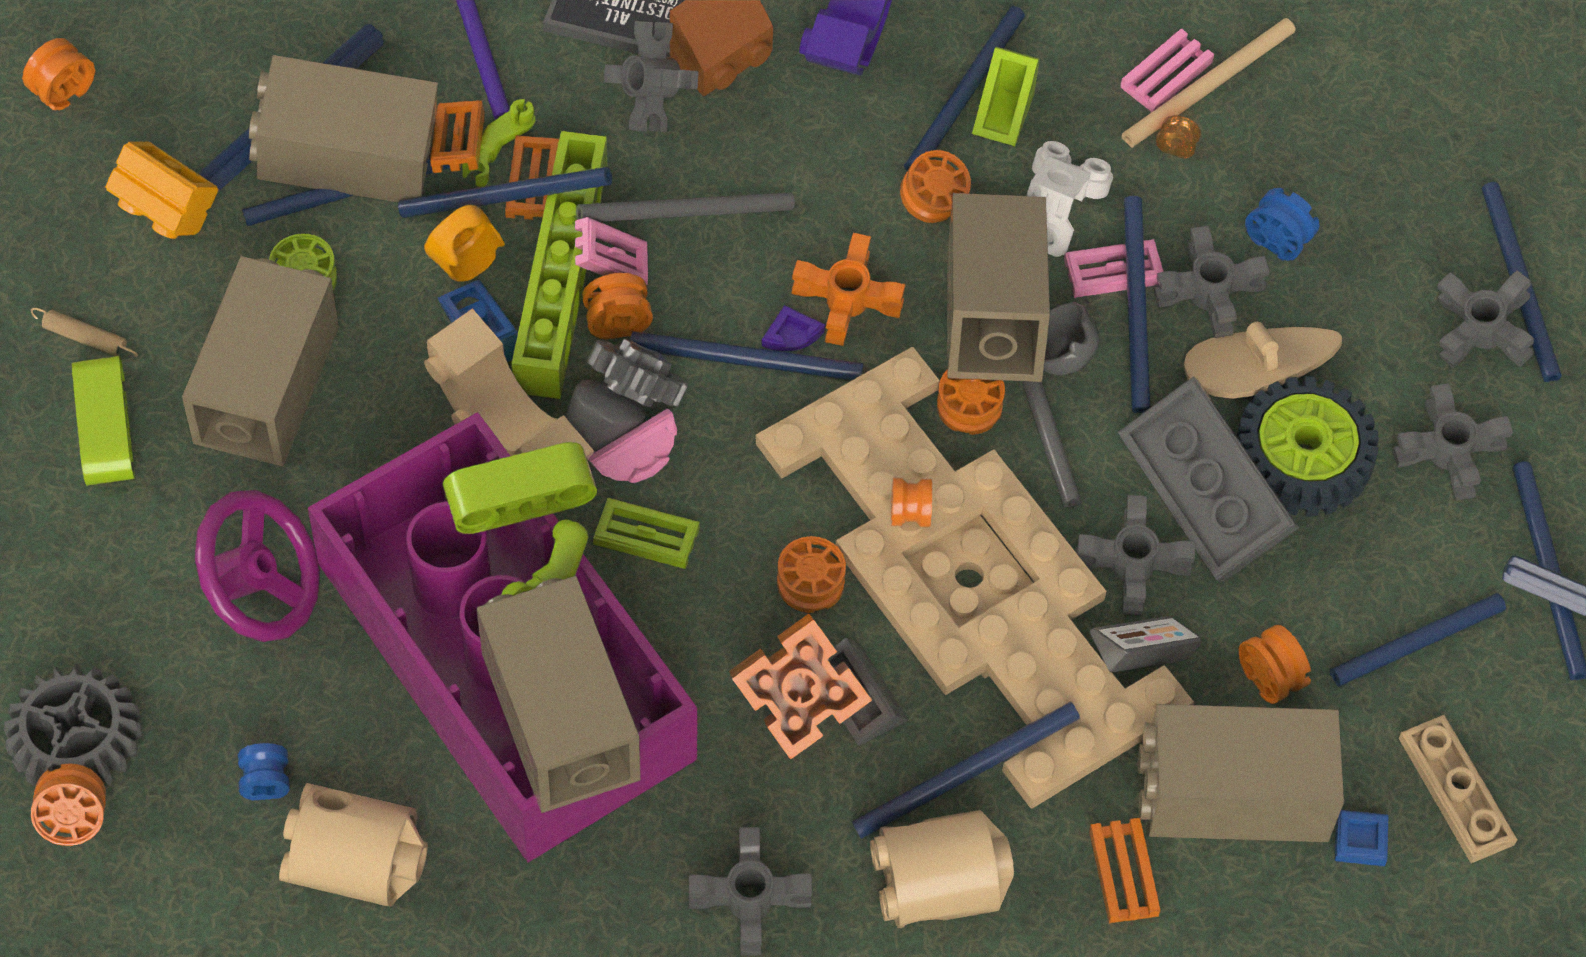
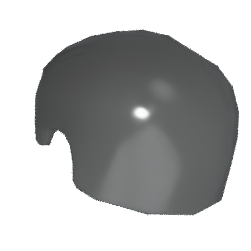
(1070, 339)

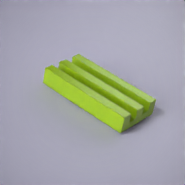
(641, 548)

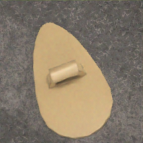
(1256, 358)

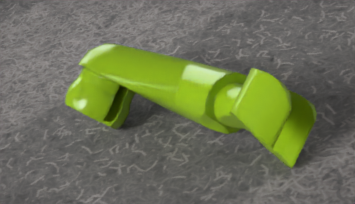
(500, 132)
(564, 560)

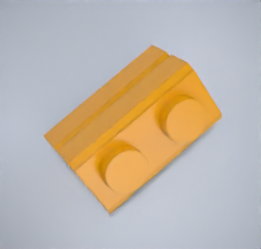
(161, 189)

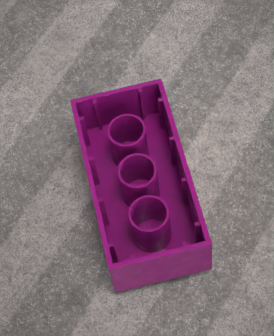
(417, 596)

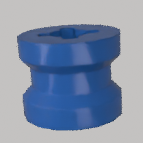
(263, 771)

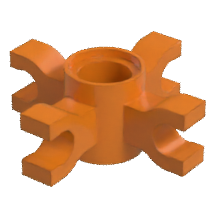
(850, 273)

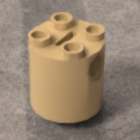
(353, 846)
(942, 868)

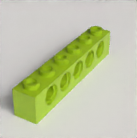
(555, 278)

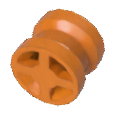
(911, 502)

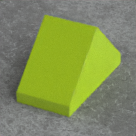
(1006, 96)

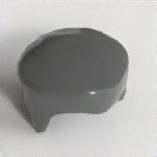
(602, 413)

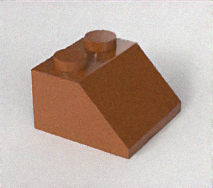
(720, 39)

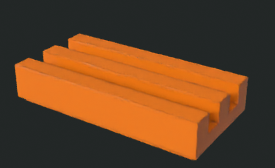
(457, 154)
(529, 208)
(1117, 832)

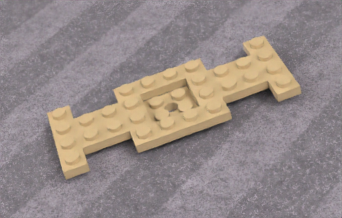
(1006, 624)

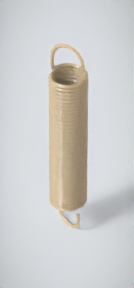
(82, 332)

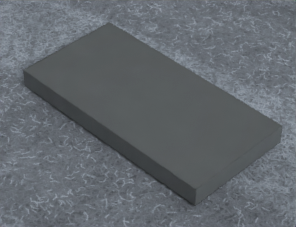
(1208, 480)

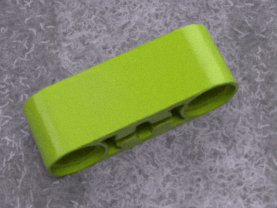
(102, 420)
(519, 487)

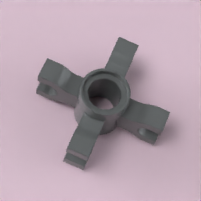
(650, 76)
(1211, 267)
(1490, 304)
(1456, 426)
(1138, 538)
(723, 891)

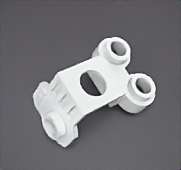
(1063, 183)

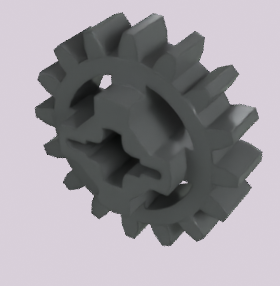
(637, 373)

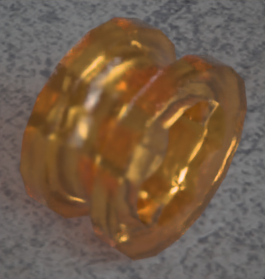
(1178, 136)

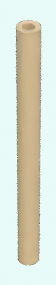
(1209, 82)

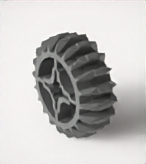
(79, 694)

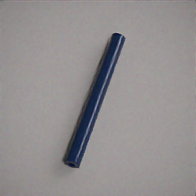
(1417, 639)

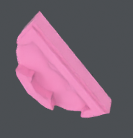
(639, 451)

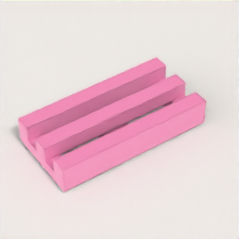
(1189, 49)
(609, 260)
(1108, 277)

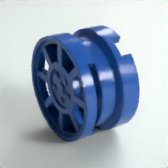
(1282, 224)

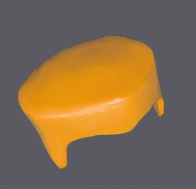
(464, 243)

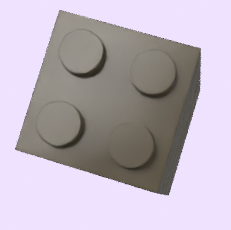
(343, 129)
(997, 287)
(261, 360)
(559, 693)
(1241, 773)

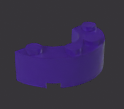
(845, 34)

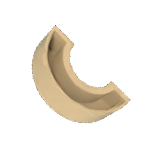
(477, 378)

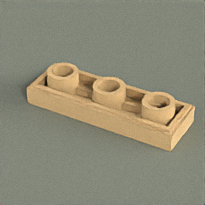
(1468, 811)

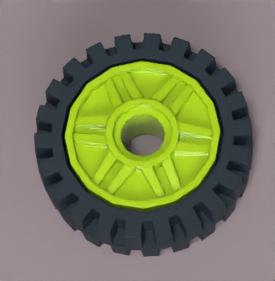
(1319, 418)

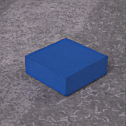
(1361, 838)

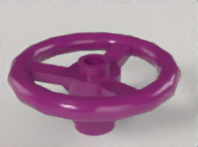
(253, 566)

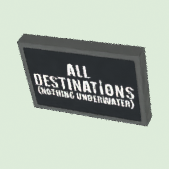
(606, 21)

